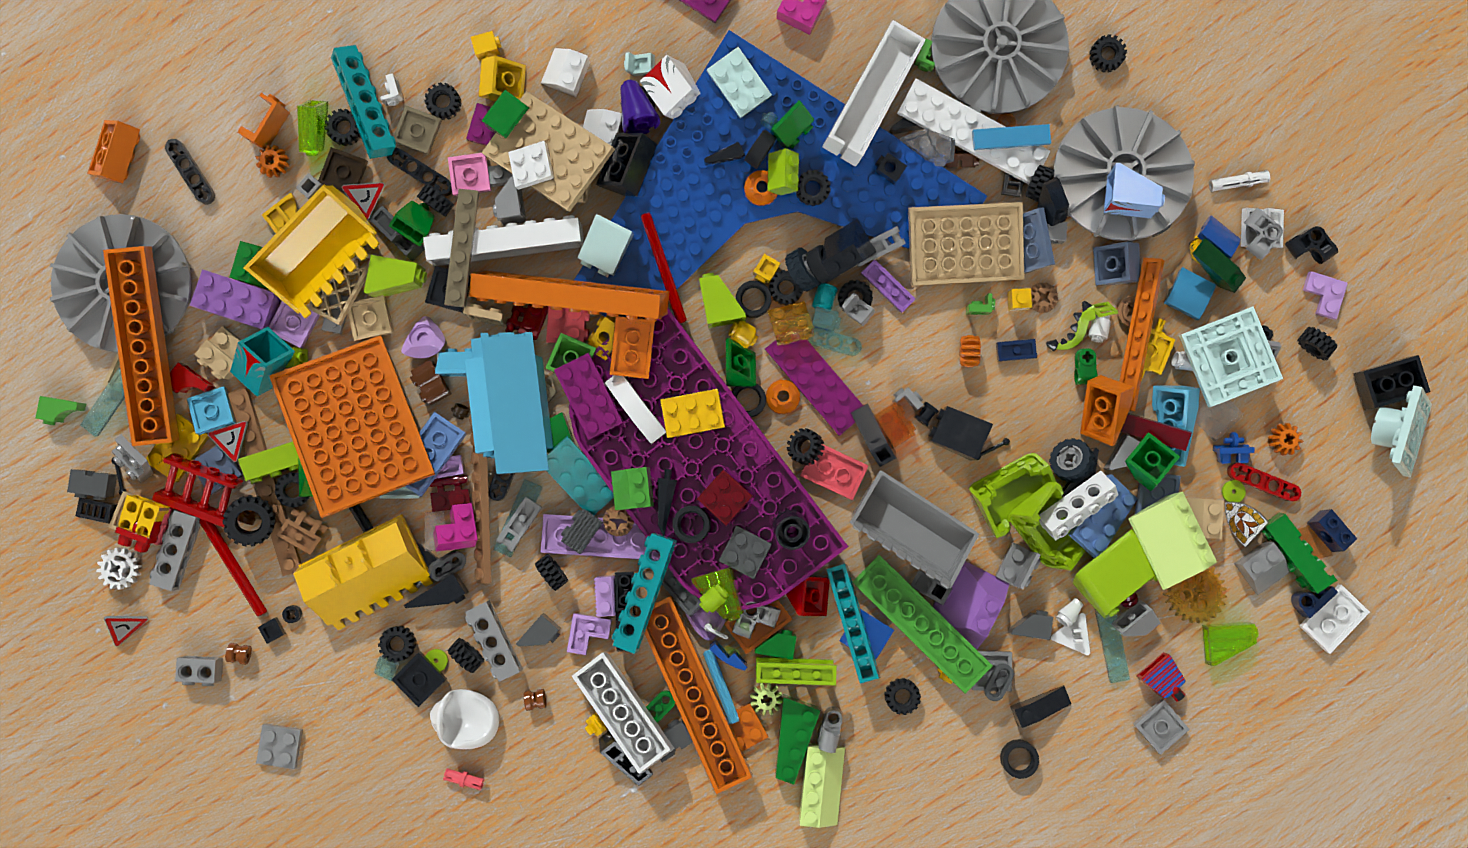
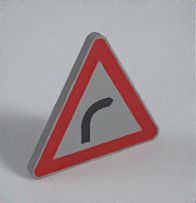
(364, 196)
(230, 439)
(123, 626)

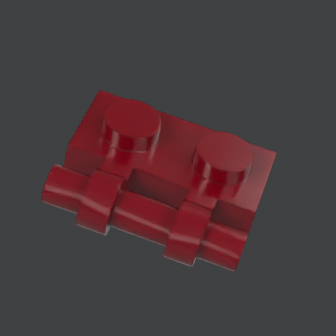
(532, 320)
(444, 499)

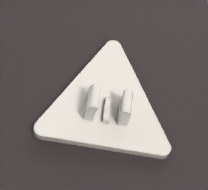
(1074, 636)

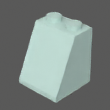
(605, 245)

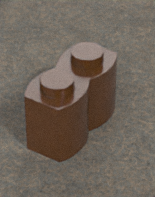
(432, 385)

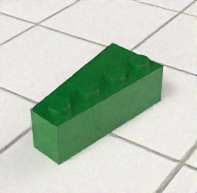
(1298, 554)
(795, 732)

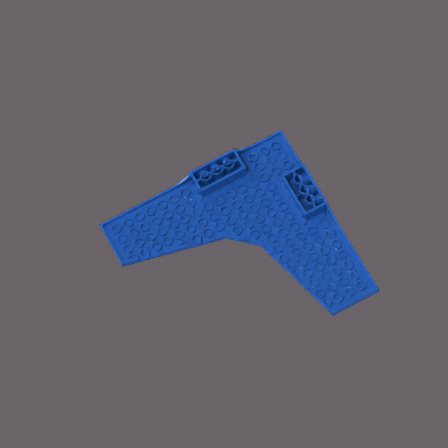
(705, 205)

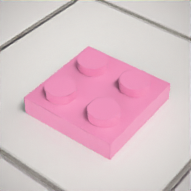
(469, 173)

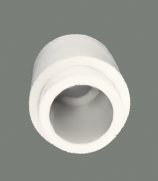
(1099, 328)

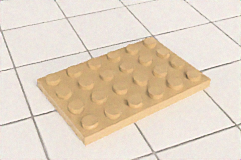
(573, 151)
(966, 243)

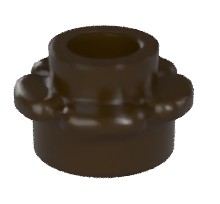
(460, 411)

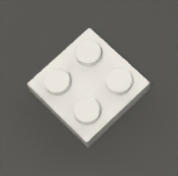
(531, 165)

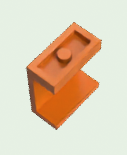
(270, 124)

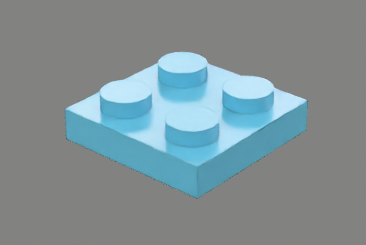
(211, 410)

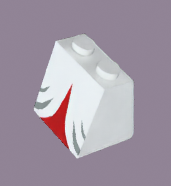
(670, 86)

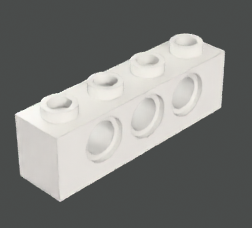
(1081, 496)

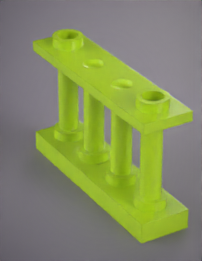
(795, 671)

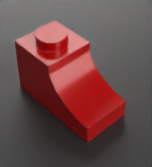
(185, 378)

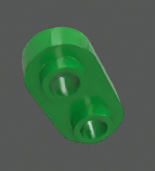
(659, 706)

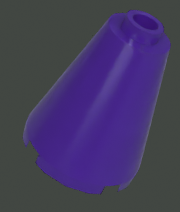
(636, 109)

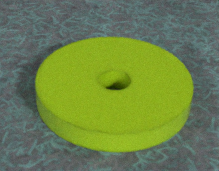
(1239, 491)
(441, 656)

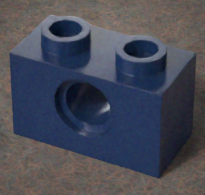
(1332, 530)

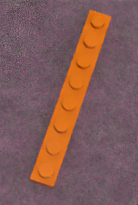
(1141, 325)

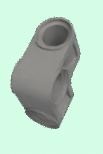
(1260, 223)
(764, 614)
(829, 731)

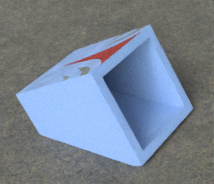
(1131, 193)

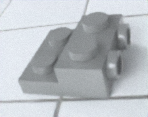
(131, 459)

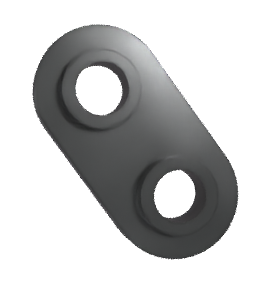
(446, 565)
(1000, 682)

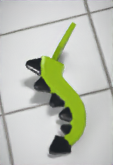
(1080, 328)

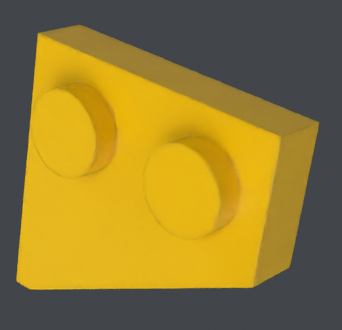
(281, 212)

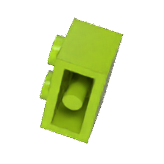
(783, 172)

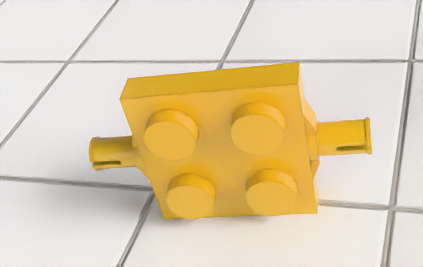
(1158, 349)

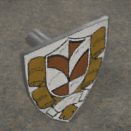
(1244, 521)

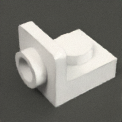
(394, 91)

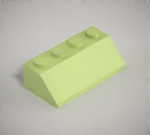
(821, 787)

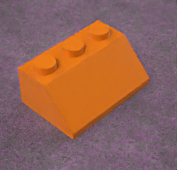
(114, 151)

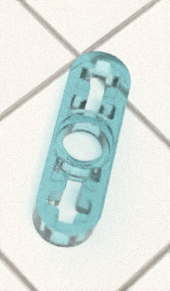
(846, 351)

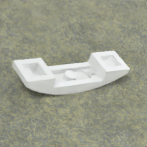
(635, 408)

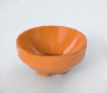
(753, 194)
(773, 401)

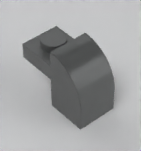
(931, 587)

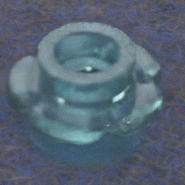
(769, 120)

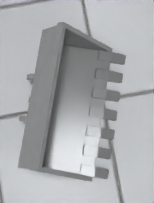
(914, 529)

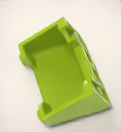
(1009, 487)
(1025, 518)
(1115, 575)

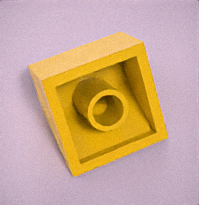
(500, 75)

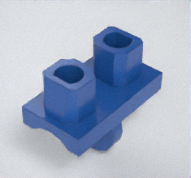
(1241, 450)

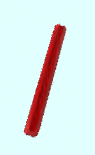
(663, 267)
(233, 567)

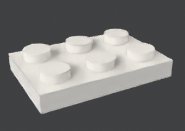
(1335, 620)

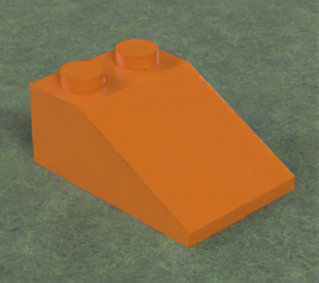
(1105, 409)

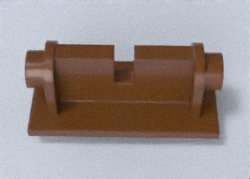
(967, 160)

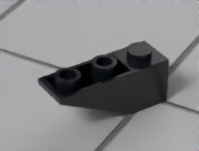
(874, 435)

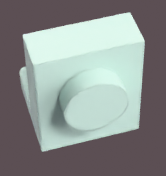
(639, 64)

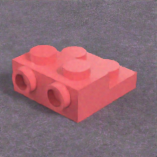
(568, 323)

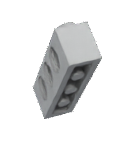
(178, 562)
(495, 630)

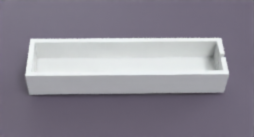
(874, 93)
(510, 240)

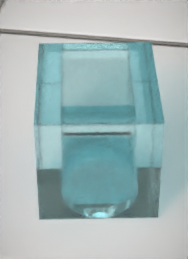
(826, 319)

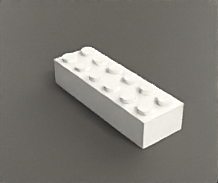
(623, 712)

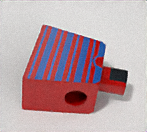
(1163, 677)

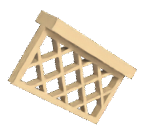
(353, 293)

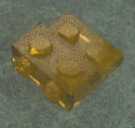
(791, 323)

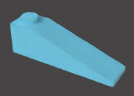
(1177, 408)

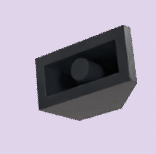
(1054, 202)

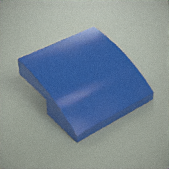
(1219, 236)
(877, 631)
(733, 658)

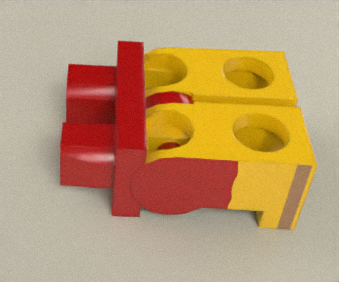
(140, 521)

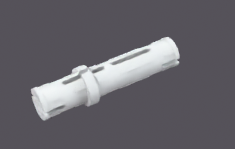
(1247, 179)

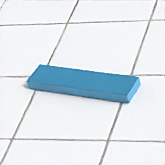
(1011, 137)

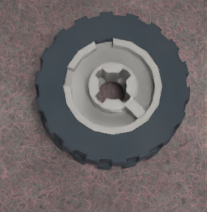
(800, 271)
(1082, 462)

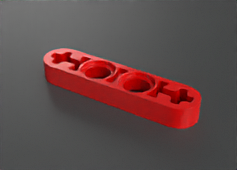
(1263, 484)

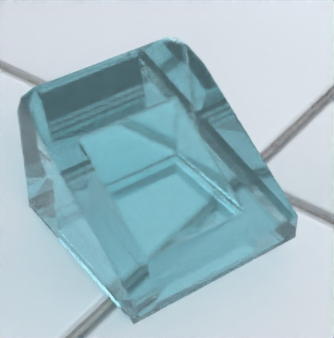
(386, 668)

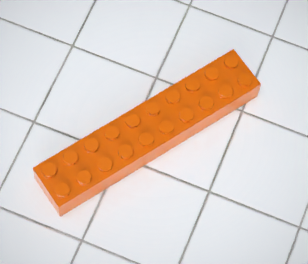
(570, 294)
(141, 345)
(695, 697)

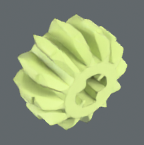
(762, 704)

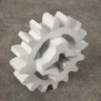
(127, 570)

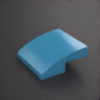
(1190, 294)

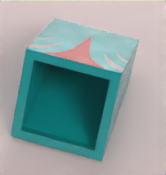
(259, 358)

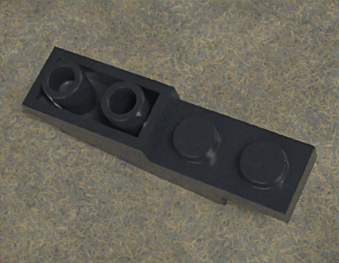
(622, 587)

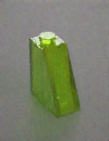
(312, 126)
(732, 607)
(1227, 640)

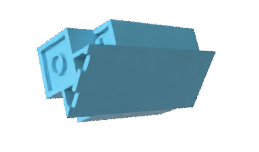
(509, 402)

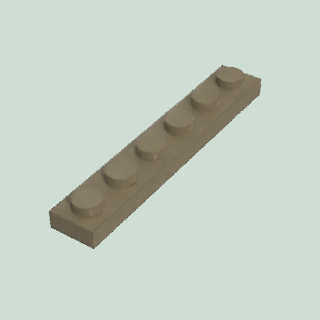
(461, 248)

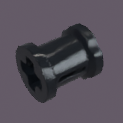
(926, 414)

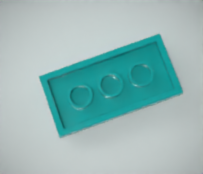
(578, 476)

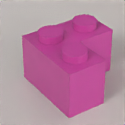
(801, 14)
(459, 533)

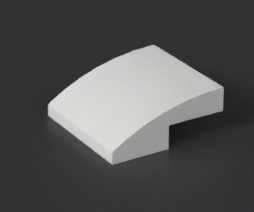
(1249, 235)

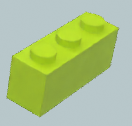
(269, 462)

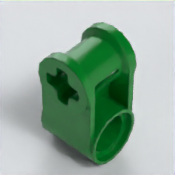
(1085, 368)

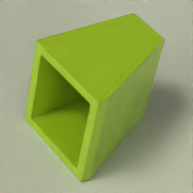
(393, 276)
(719, 303)

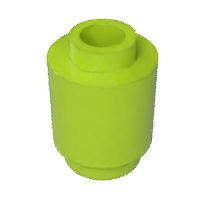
(713, 598)

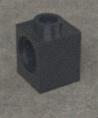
(899, 168)

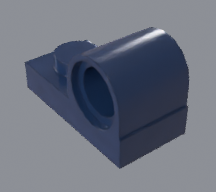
(1313, 602)

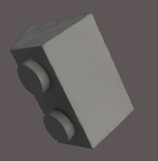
(509, 204)
(1263, 566)

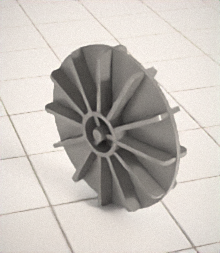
(1000, 52)
(1139, 143)
(81, 281)

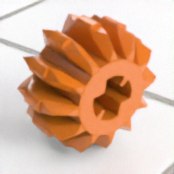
(266, 165)
(970, 351)
(1290, 444)

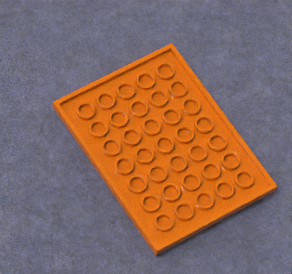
(351, 426)

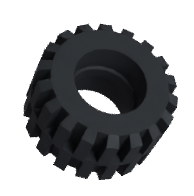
(243, 536)

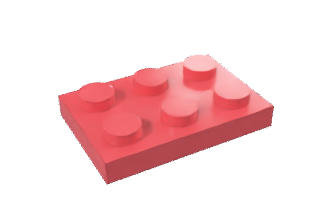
(836, 472)

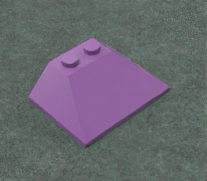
(974, 603)

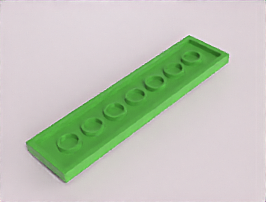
(922, 624)

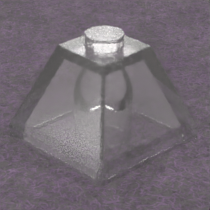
(931, 146)

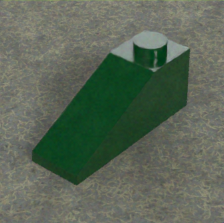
(1219, 267)

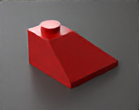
(810, 596)

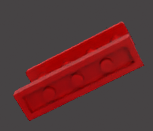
(185, 502)

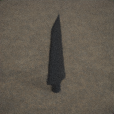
(666, 490)

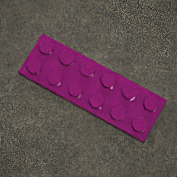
(817, 382)

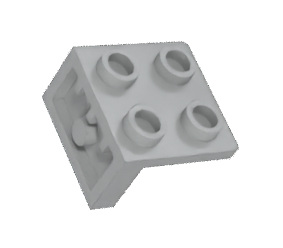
(1018, 566)

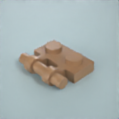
(298, 536)

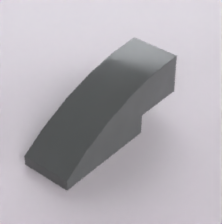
(381, 220)

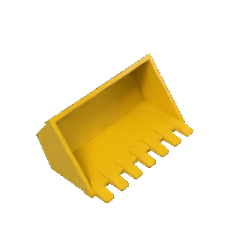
(313, 249)
(362, 573)

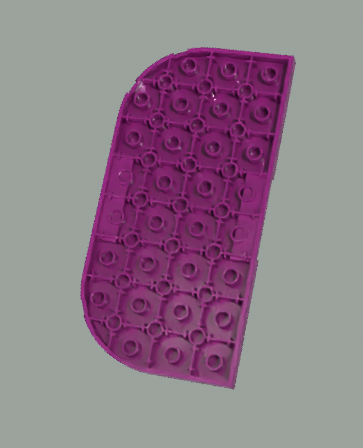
(696, 460)

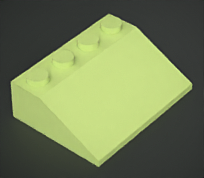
(1172, 540)

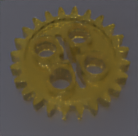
(1210, 599)

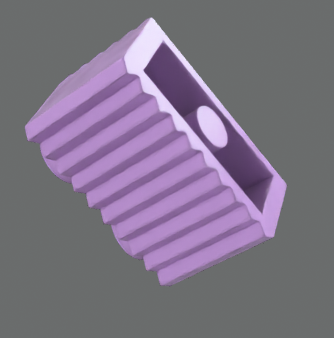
(605, 595)

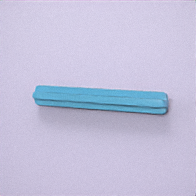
(721, 686)

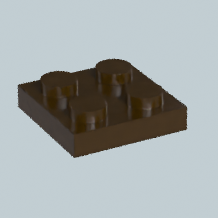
(342, 169)

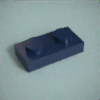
(1016, 350)

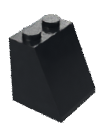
(846, 249)
(960, 433)

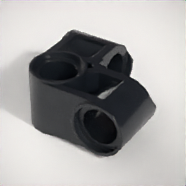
(1320, 249)

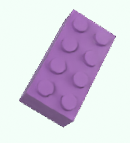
(235, 300)

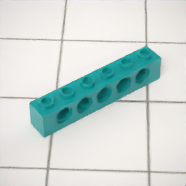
(348, 57)
(853, 623)
(633, 641)

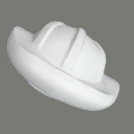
(465, 719)

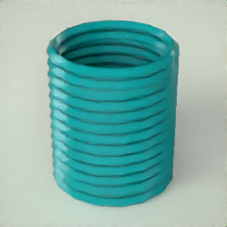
(824, 296)

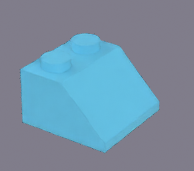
(452, 363)

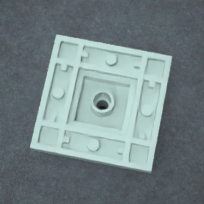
(1230, 357)
(1403, 429)

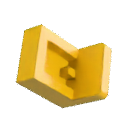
(766, 269)

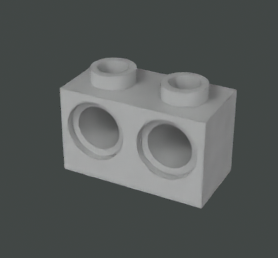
(198, 665)

